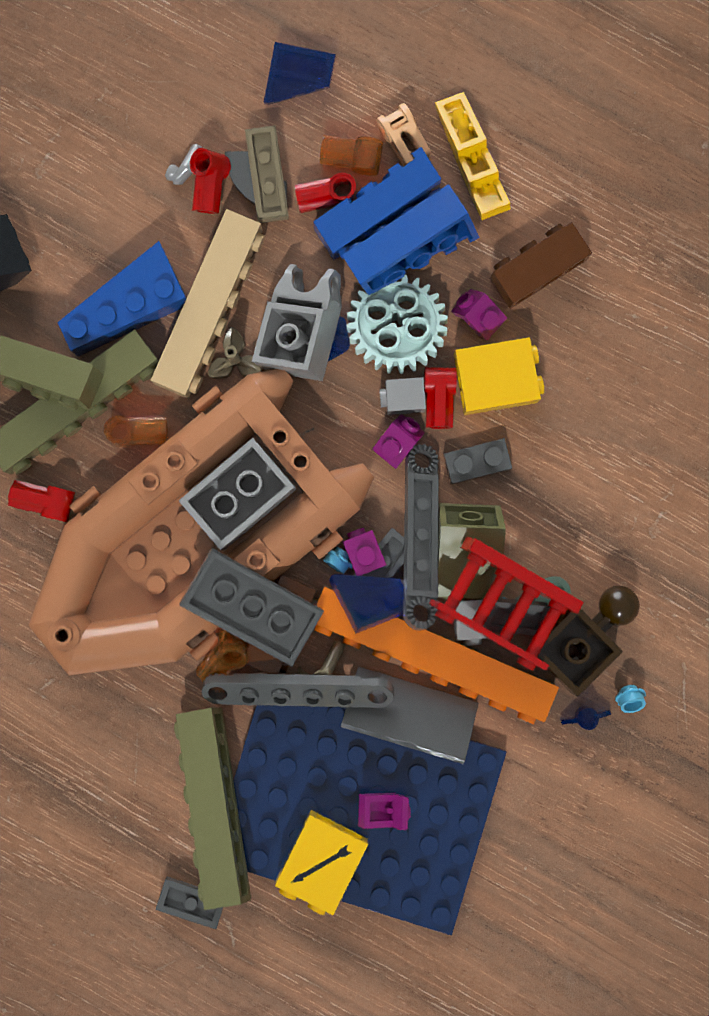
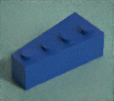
(377, 204)
(411, 240)
(126, 302)

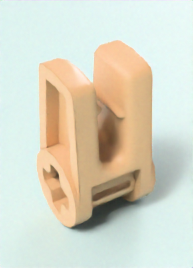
(400, 124)

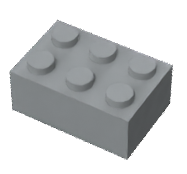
(237, 494)

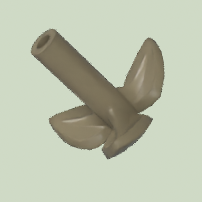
(233, 345)
(330, 661)

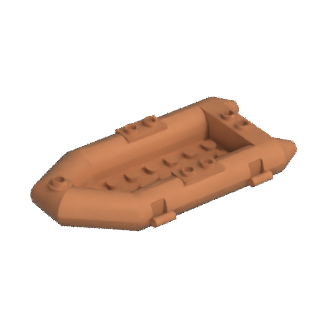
(135, 553)

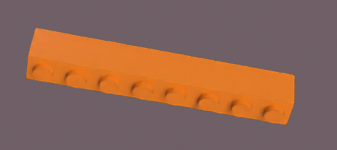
(444, 661)

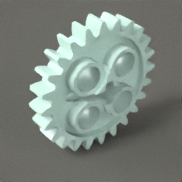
(407, 347)

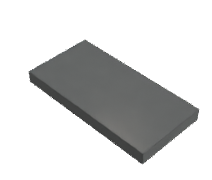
(251, 607)
(417, 719)

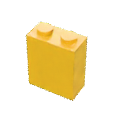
(498, 376)

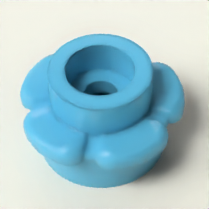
(338, 560)
(631, 699)

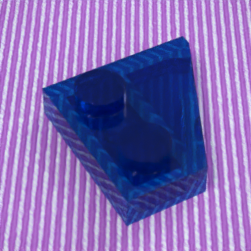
(297, 72)
(368, 599)

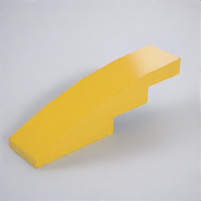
(472, 156)

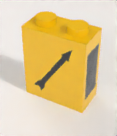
(321, 863)

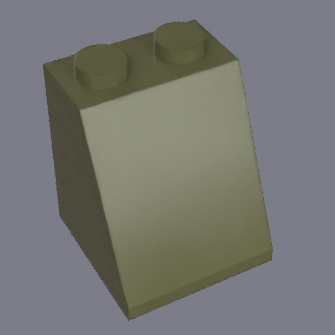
(456, 524)

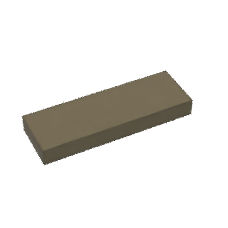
(266, 174)

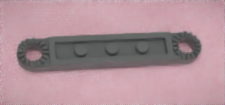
(420, 536)
(298, 690)

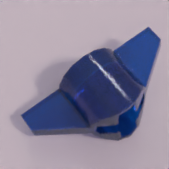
(341, 339)
(586, 717)

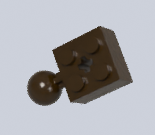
(597, 651)

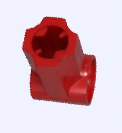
(209, 171)
(322, 194)
(439, 391)
(49, 501)

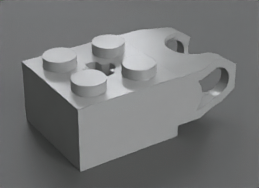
(299, 325)

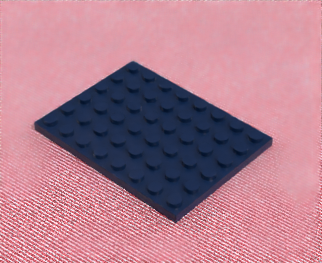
(307, 762)

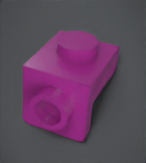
(479, 313)
(398, 440)
(363, 551)
(383, 811)

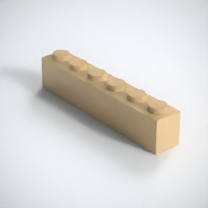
(208, 303)

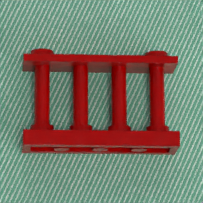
(532, 588)

